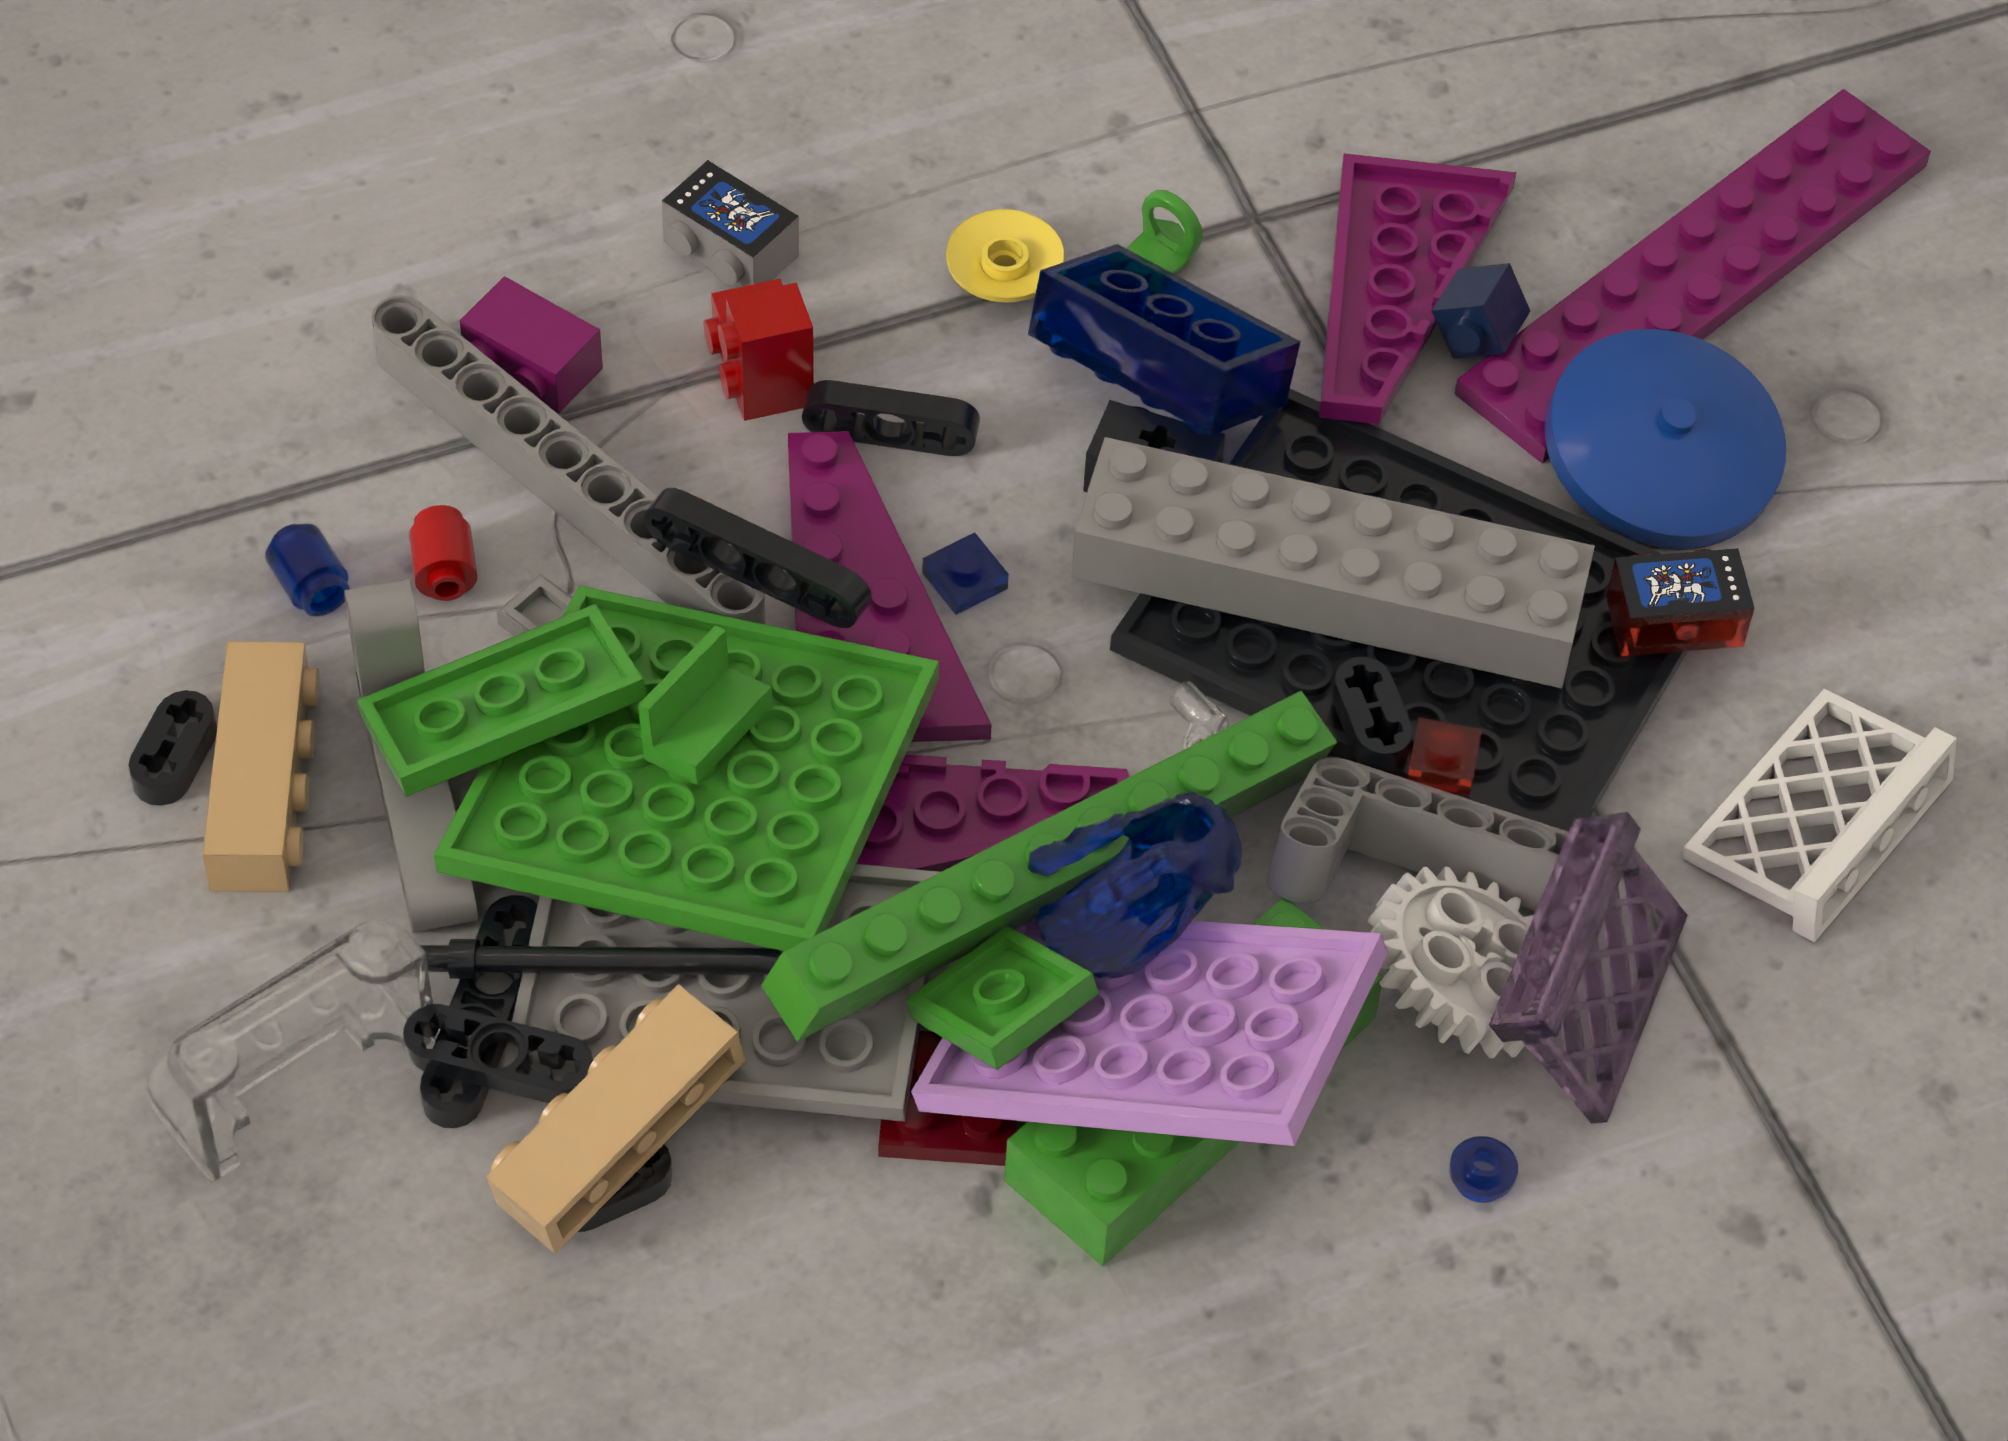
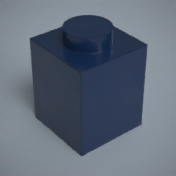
(1481, 311)

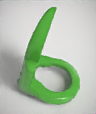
(1165, 240)

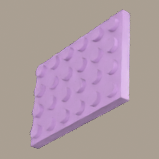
(1202, 1042)

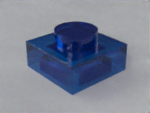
(965, 573)

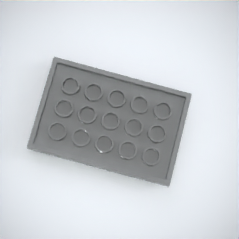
(844, 1069)

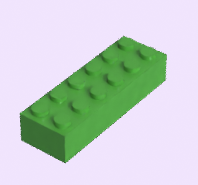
(1116, 1182)

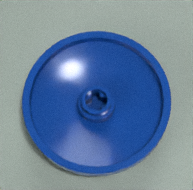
(1665, 438)

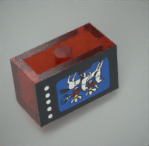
(1679, 602)

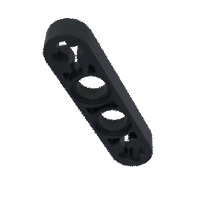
(757, 558)
(467, 996)

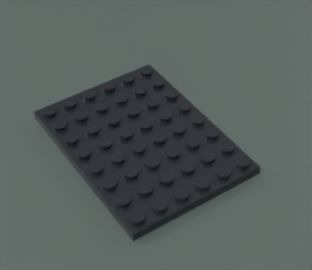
(1540, 745)

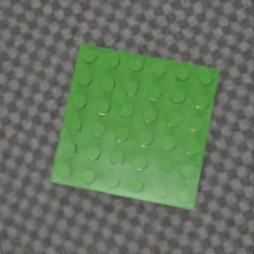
(749, 848)

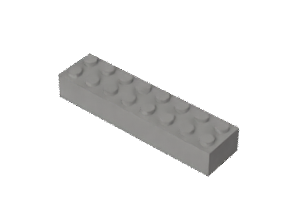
(1331, 561)

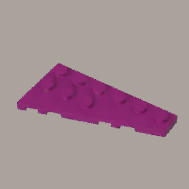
(1395, 252)
(846, 521)
(952, 812)

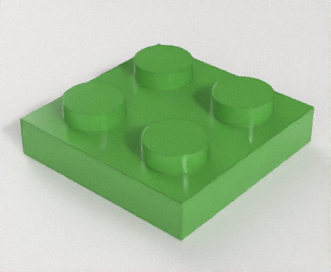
(1002, 997)

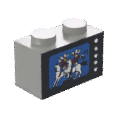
(730, 227)

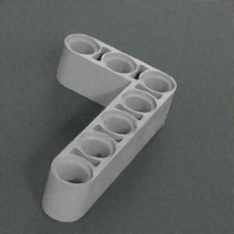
(386, 653)
(1408, 826)

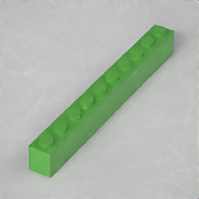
(993, 889)

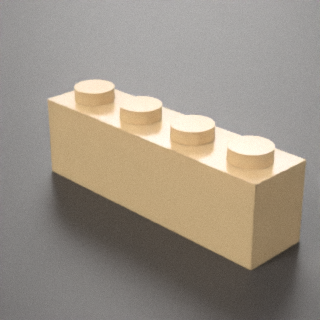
(258, 767)
(615, 1117)

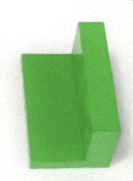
(700, 710)

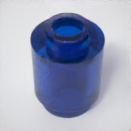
(307, 569)

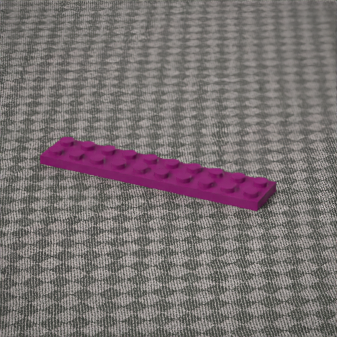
(1707, 256)

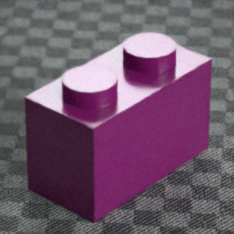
(535, 342)

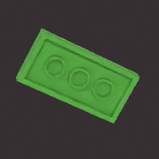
(501, 699)

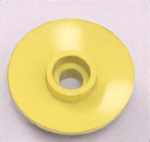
(1002, 254)

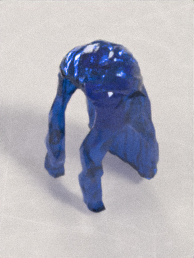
(1148, 892)

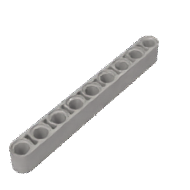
(546, 456)

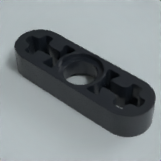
(946, 429)
(485, 1030)

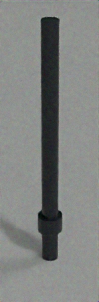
(468, 959)

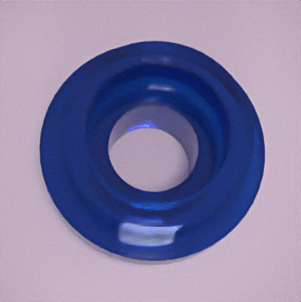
(1479, 1184)

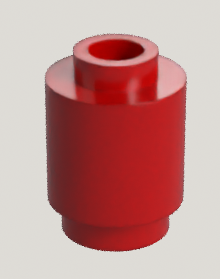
(442, 553)

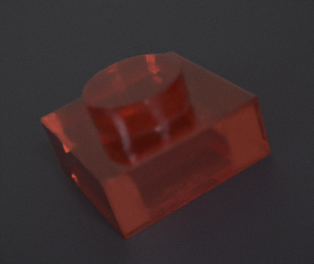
(1444, 756)

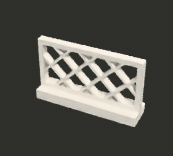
(1860, 845)

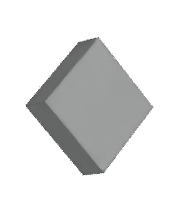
(533, 606)

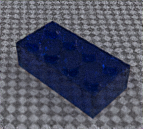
(1163, 339)

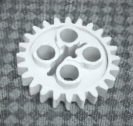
(1450, 953)

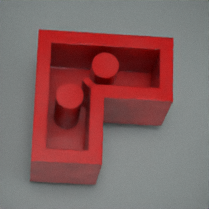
(763, 347)

